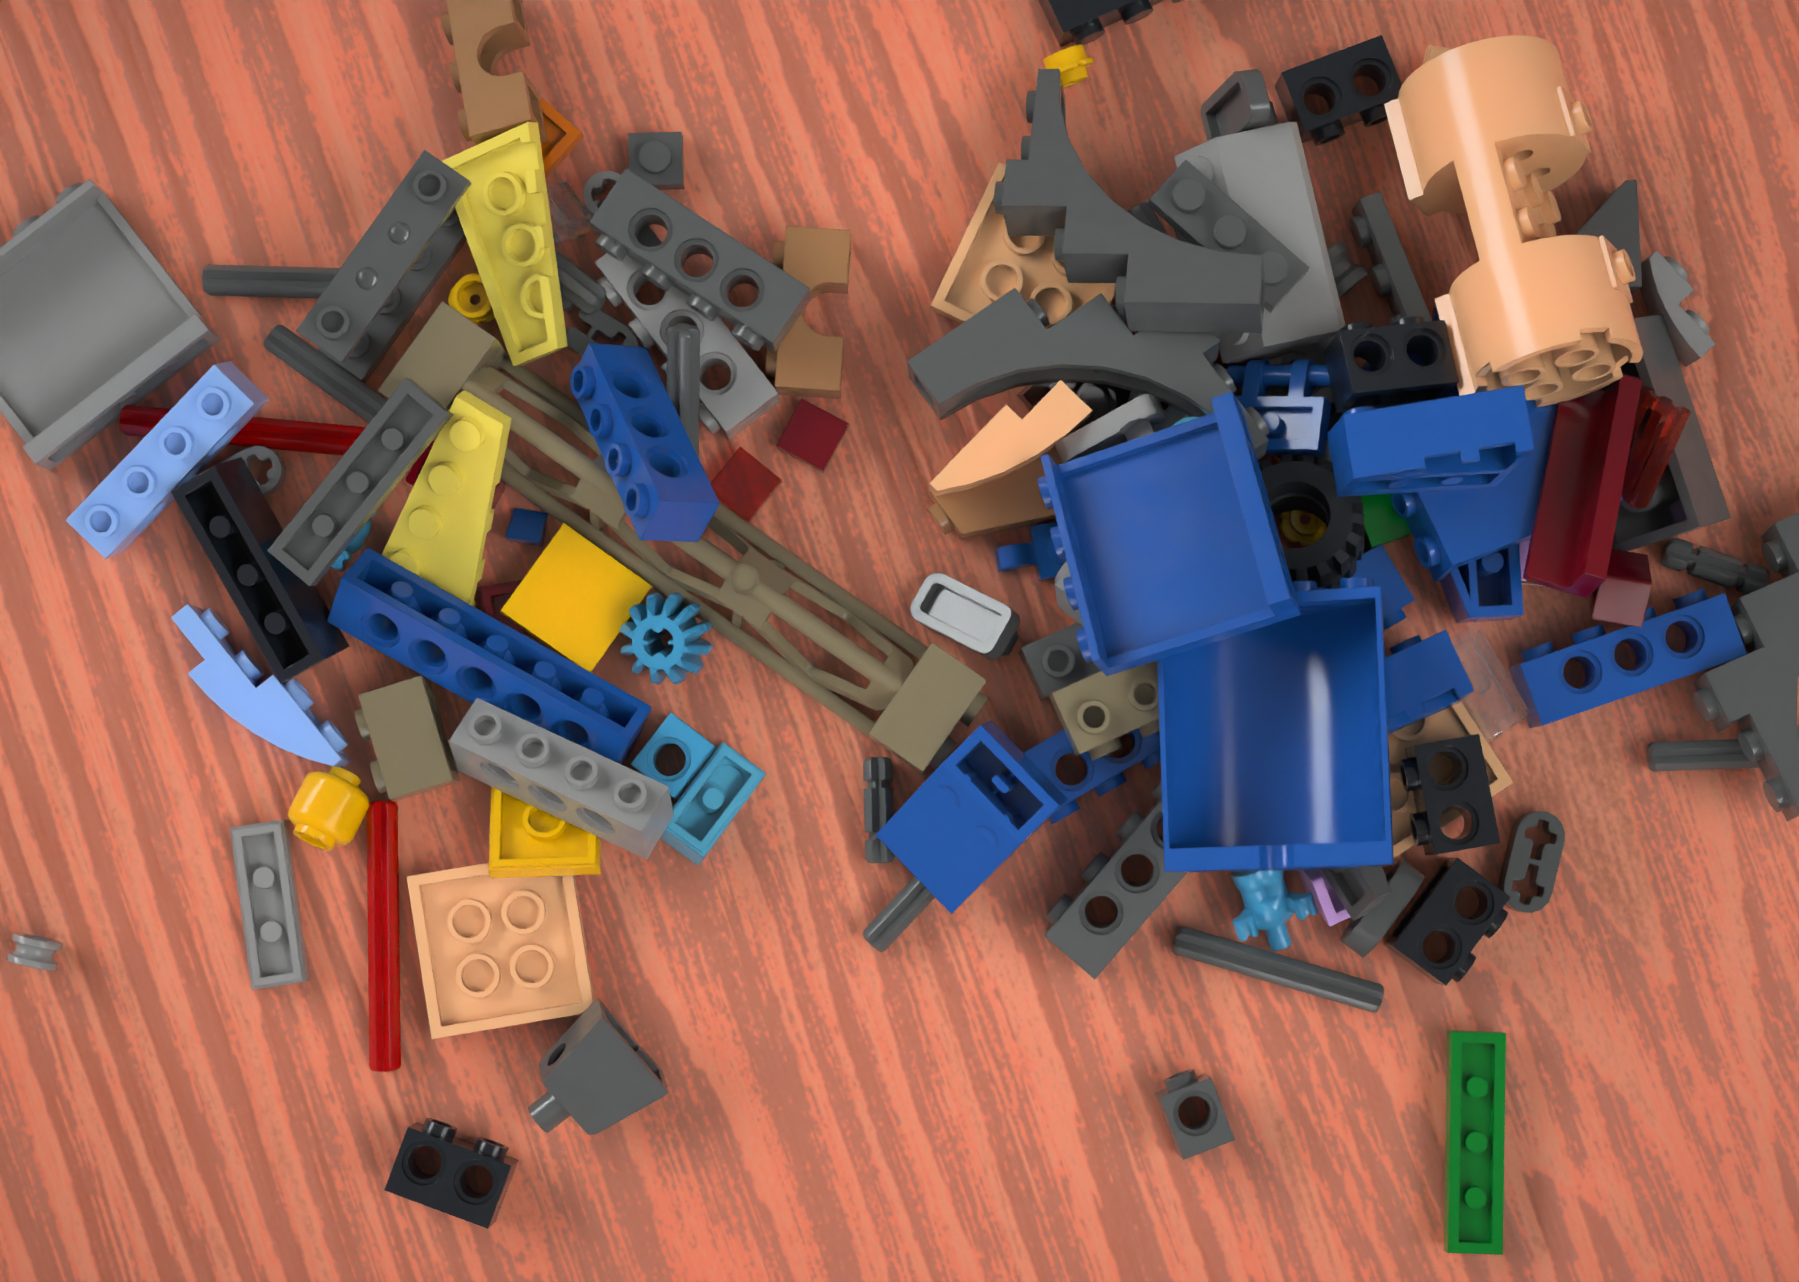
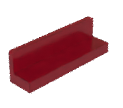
(1582, 489)

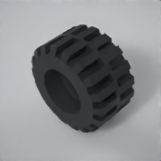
(1312, 489)

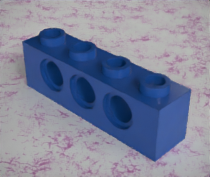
(643, 443)
(1710, 641)

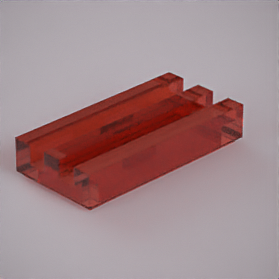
(1662, 451)

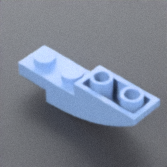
(267, 709)

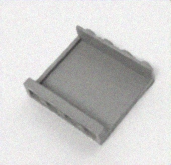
(86, 324)

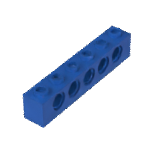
(482, 657)

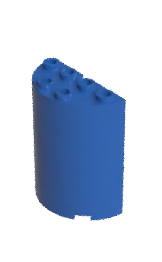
(1281, 741)

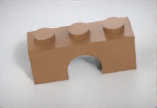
(481, 37)
(805, 360)

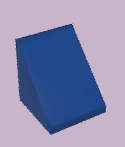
(527, 527)

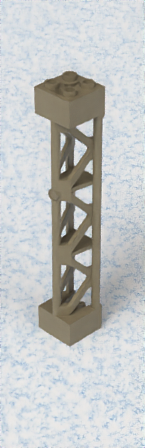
(917, 701)

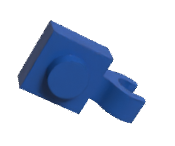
(1037, 553)

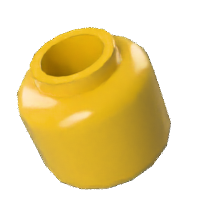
(328, 808)

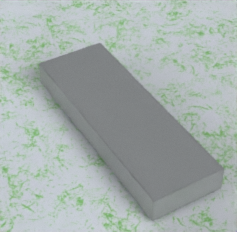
(269, 904)

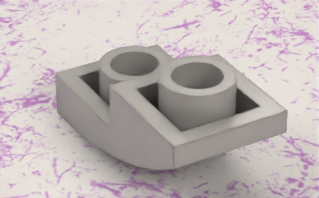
(1662, 291)

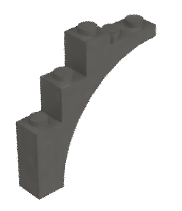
(1157, 277)
(1012, 348)
(1763, 685)

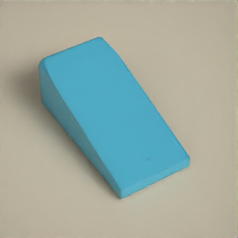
(711, 803)

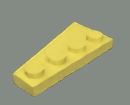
(513, 240)
(452, 499)

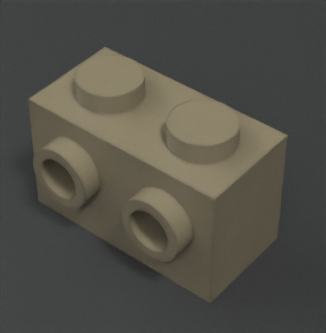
(1107, 707)

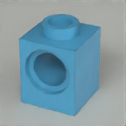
(674, 732)

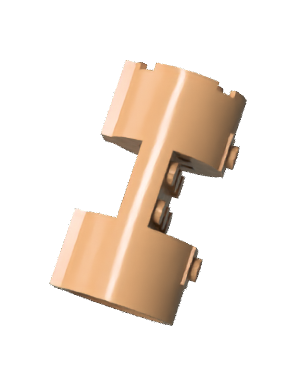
(1491, 139)

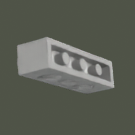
(748, 391)
(562, 778)

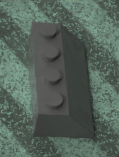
(1689, 488)

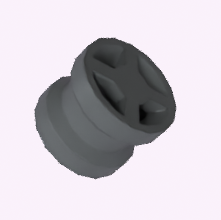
(1345, 272)

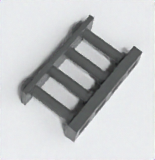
(390, 269)

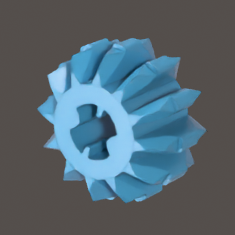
(646, 635)

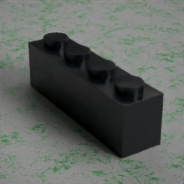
(277, 606)

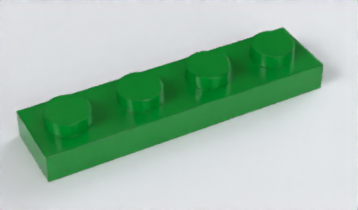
(1474, 1142)

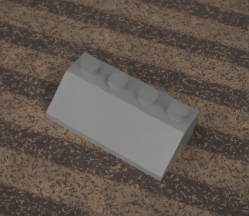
(1271, 181)

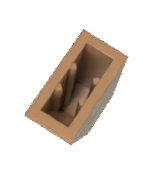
(996, 505)

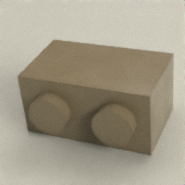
(406, 739)

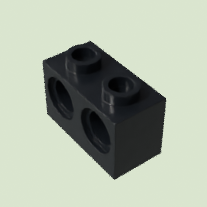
(1334, 81)
(1394, 375)
(1466, 792)
(1437, 911)
(449, 1188)

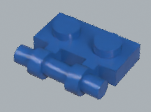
(1294, 421)

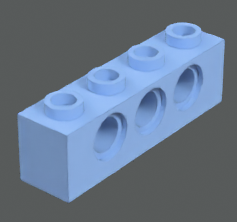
(167, 458)

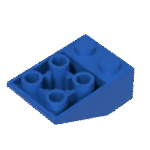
(971, 815)

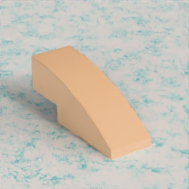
(1012, 442)

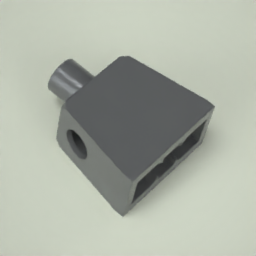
(596, 1075)

